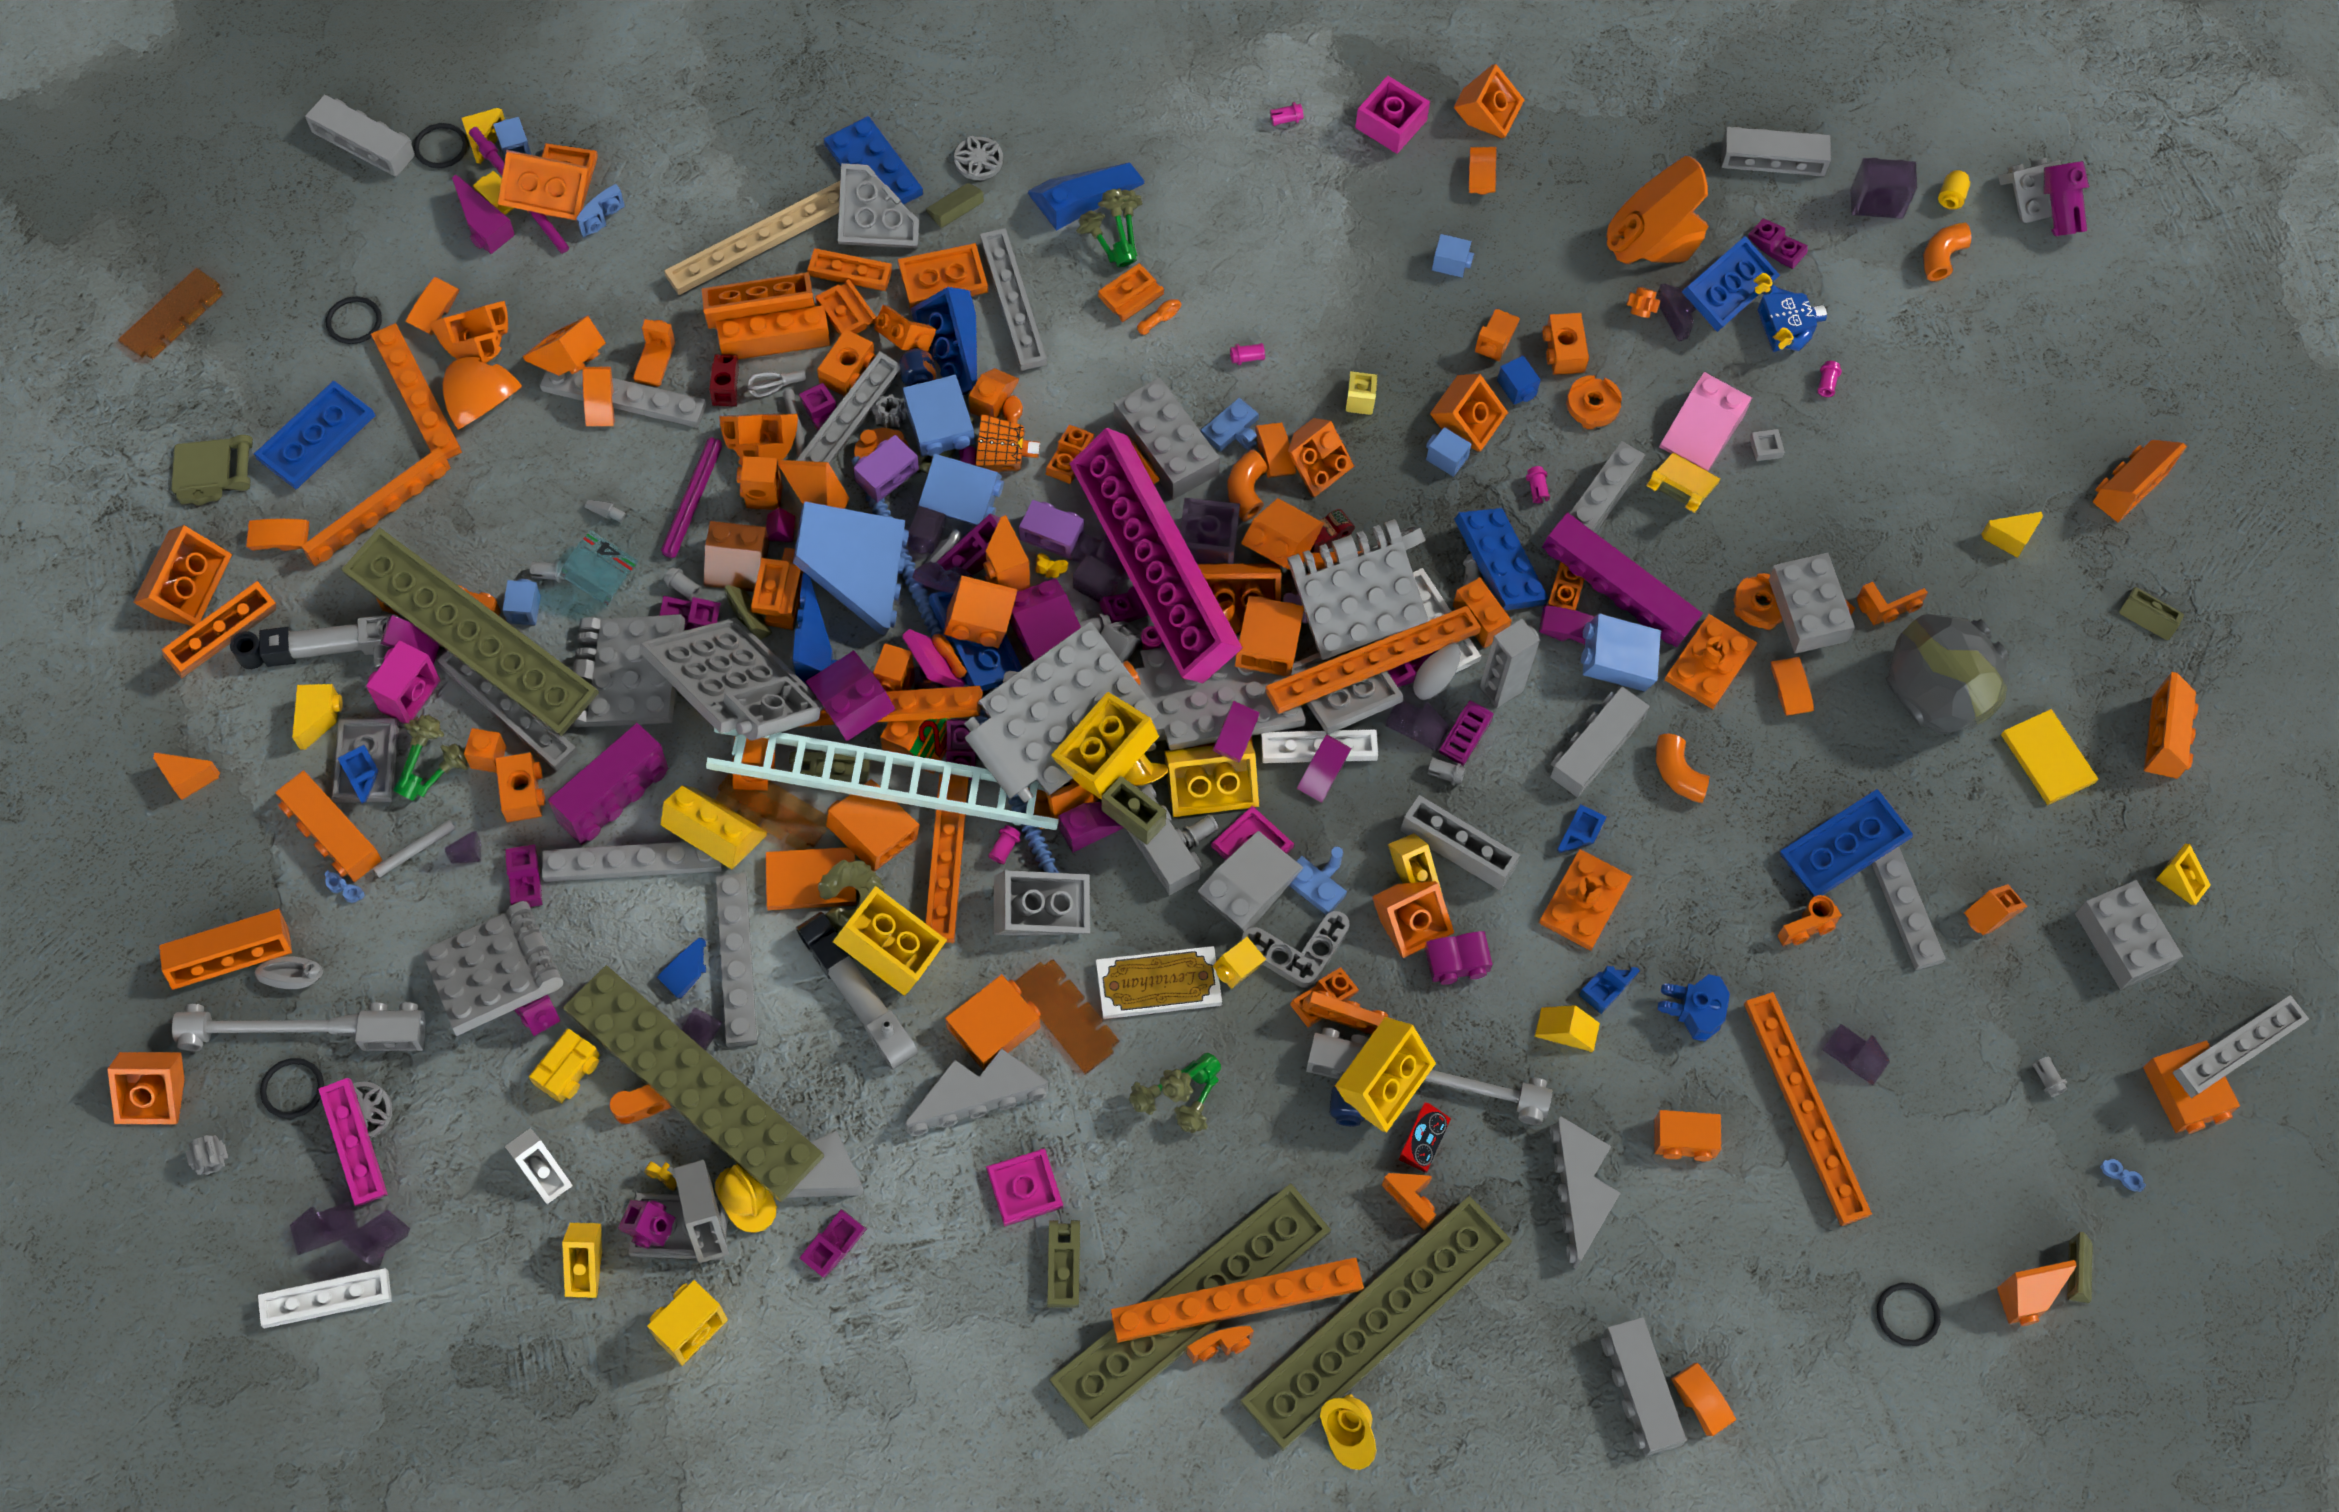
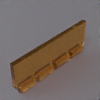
(167, 315)
(781, 812)
(1068, 1023)

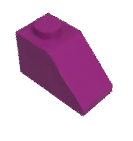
(1086, 825)

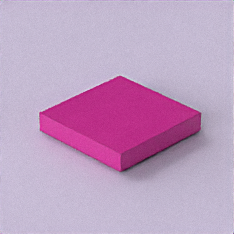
(930, 660)
(1244, 829)
(1024, 1187)

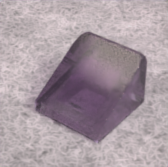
(465, 849)

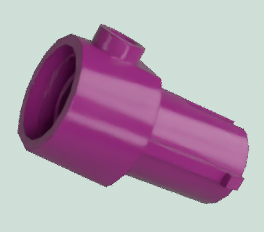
(2065, 188)

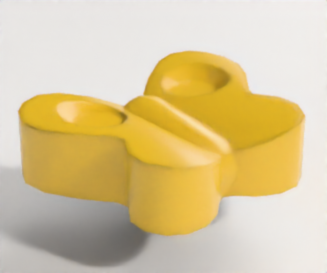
(1050, 567)
(661, 1173)

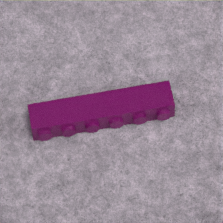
(1621, 580)

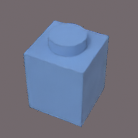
(511, 136)
(1452, 256)
(1448, 451)
(521, 602)

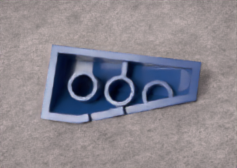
(1072, 195)
(955, 337)
(811, 643)

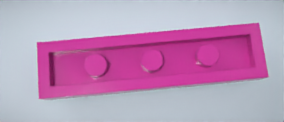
(352, 1142)

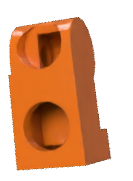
(637, 1104)

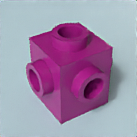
(647, 1223)

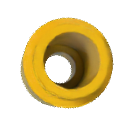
(1954, 190)

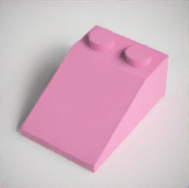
(1706, 421)

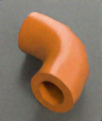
(1941, 246)
(1242, 482)
(1676, 771)

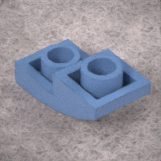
(592, 216)

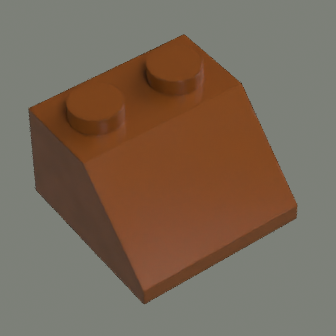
(734, 555)

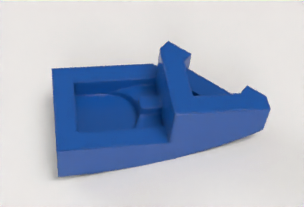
(360, 771)
(1582, 829)
(685, 969)
(1607, 986)

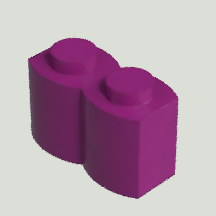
(1458, 957)

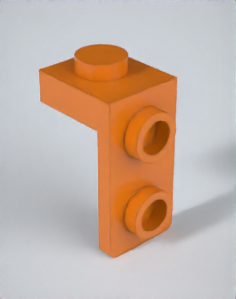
(903, 332)
(1497, 335)
(656, 352)
(1874, 605)

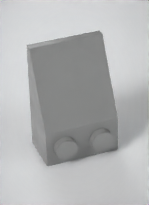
(1250, 881)
(1041, 903)

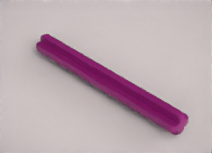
(691, 498)

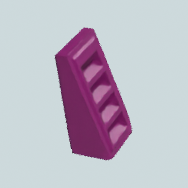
(1475, 717)

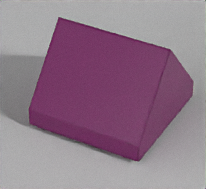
(780, 525)

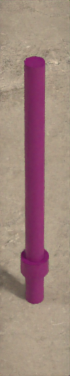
(490, 153)

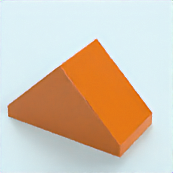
(185, 773)

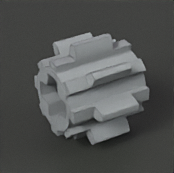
(889, 412)
(206, 1155)

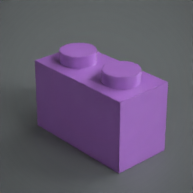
(885, 468)
(1051, 528)

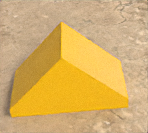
(484, 122)
(2012, 532)
(2185, 876)
(1568, 1027)

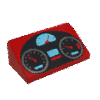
(1425, 1137)

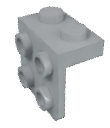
(2029, 189)

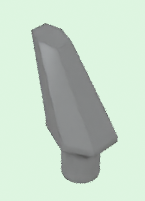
(605, 509)
(945, 546)

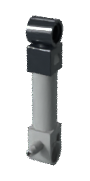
(283, 646)
(881, 1025)

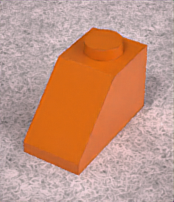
(991, 392)
(1994, 909)

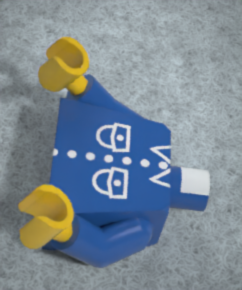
(1786, 315)

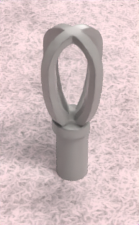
(780, 380)

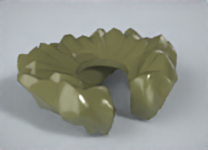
(847, 874)

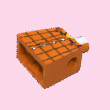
(1003, 445)

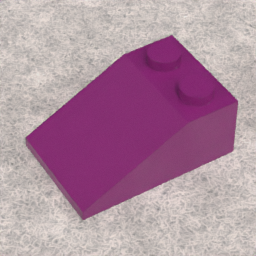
(1043, 617)
(851, 695)

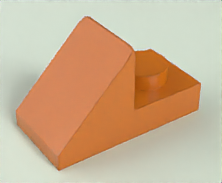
(1405, 1191)

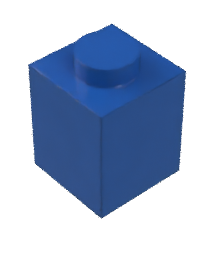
(1518, 380)

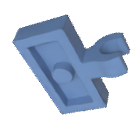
(1232, 425)

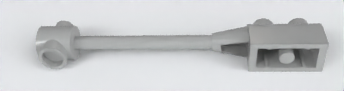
(373, 1029)
(1333, 1056)

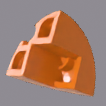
(473, 332)
(475, 388)
(759, 434)

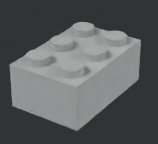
(1811, 603)
(2128, 934)

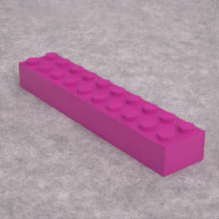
(1155, 556)

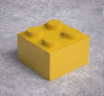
(687, 1322)

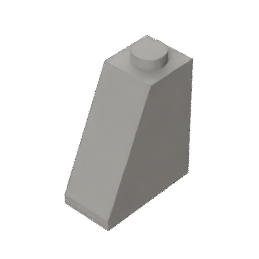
(832, 1175)
(701, 1211)

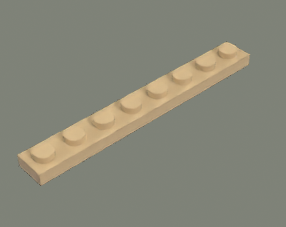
(754, 239)

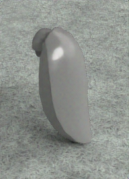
(1437, 672)
(289, 972)

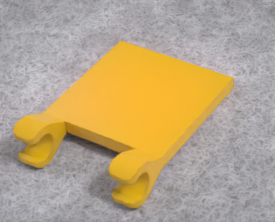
(1685, 477)

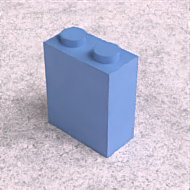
(938, 416)
(961, 490)
(1621, 652)

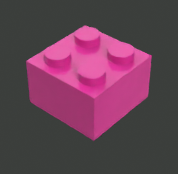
(1392, 114)
(403, 682)

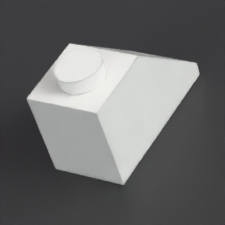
(538, 1166)

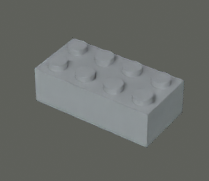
(1167, 438)

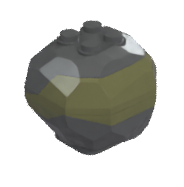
(1948, 672)

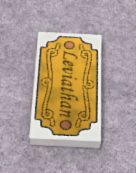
(1158, 982)

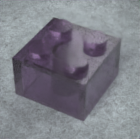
(1883, 188)
(1210, 530)

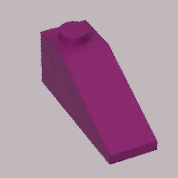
(486, 223)
(971, 550)

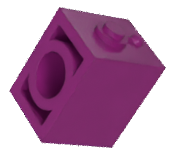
(538, 1015)

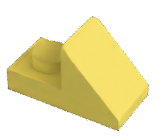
(1361, 393)

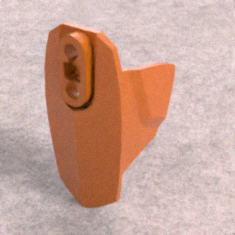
(1660, 217)

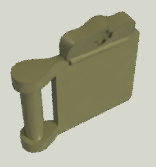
(204, 467)

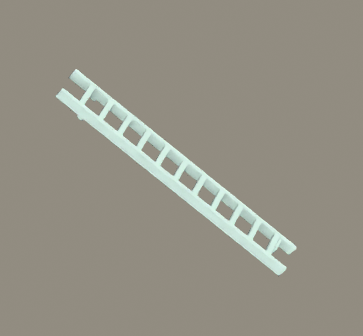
(883, 792)

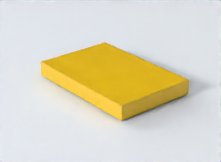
(2049, 757)

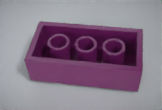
(609, 784)

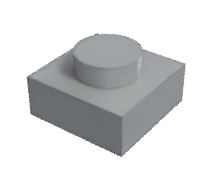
(1767, 445)

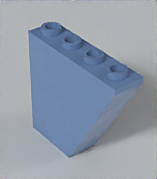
(853, 559)

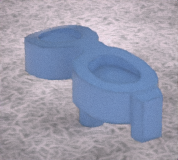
(337, 884)
(2131, 1180)

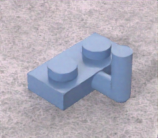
(1317, 885)

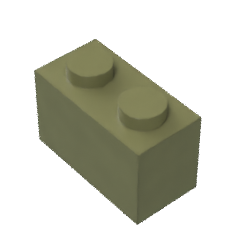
(1133, 810)

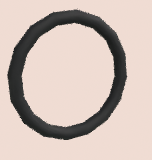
(437, 126)
(337, 305)
(276, 1067)
(1907, 1342)

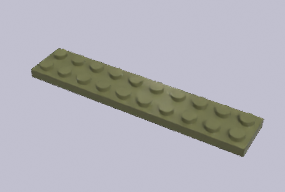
(470, 631)
(694, 1083)
(1257, 1248)
(1375, 1322)

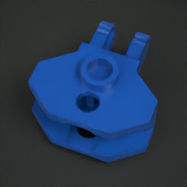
(1701, 1008)

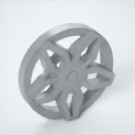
(978, 158)
(369, 1108)

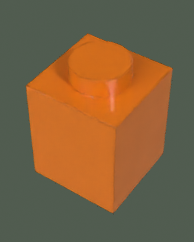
(483, 748)

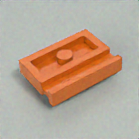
(1130, 292)
(846, 308)
(776, 588)

